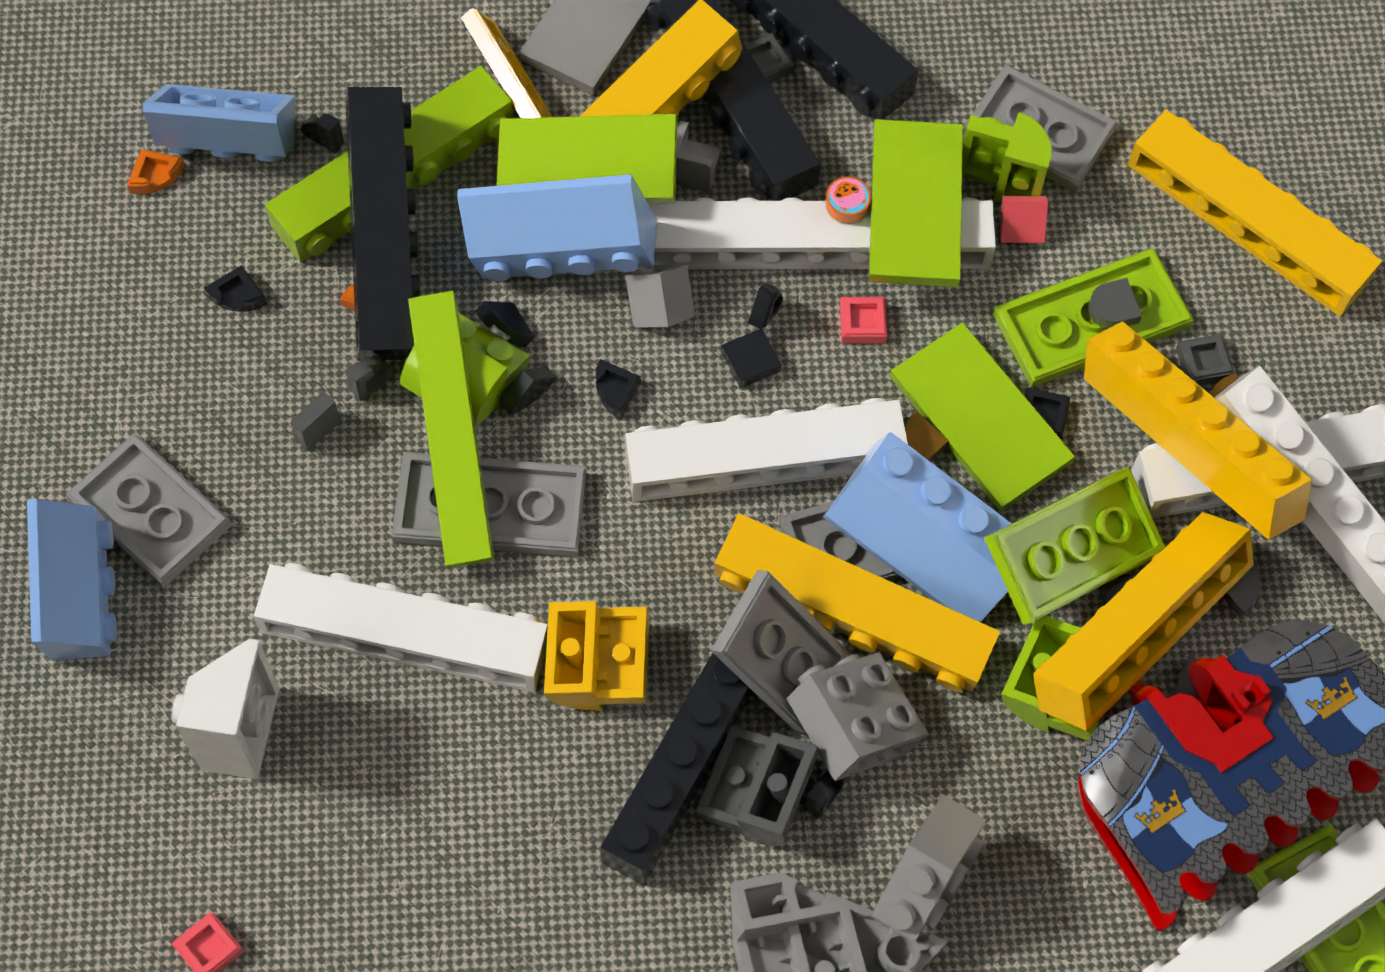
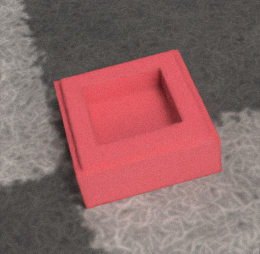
(1023, 219)
(863, 320)
(208, 945)

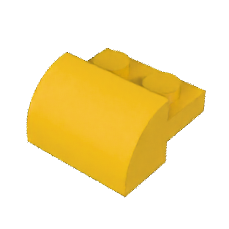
(596, 655)

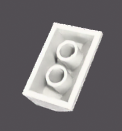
(229, 711)

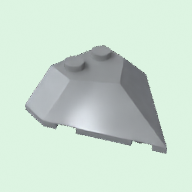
(802, 930)

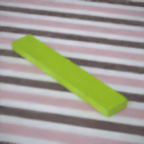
(451, 430)

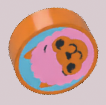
(848, 199)

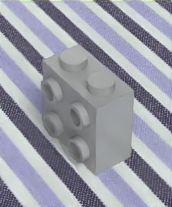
(856, 714)
(931, 869)

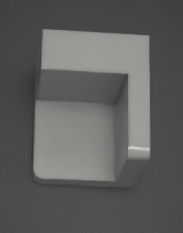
(695, 161)
(660, 295)

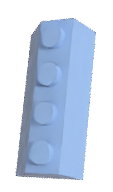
(558, 227)
(922, 527)

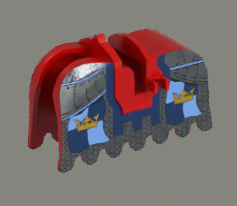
(1190, 792)

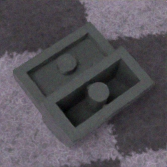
(758, 784)

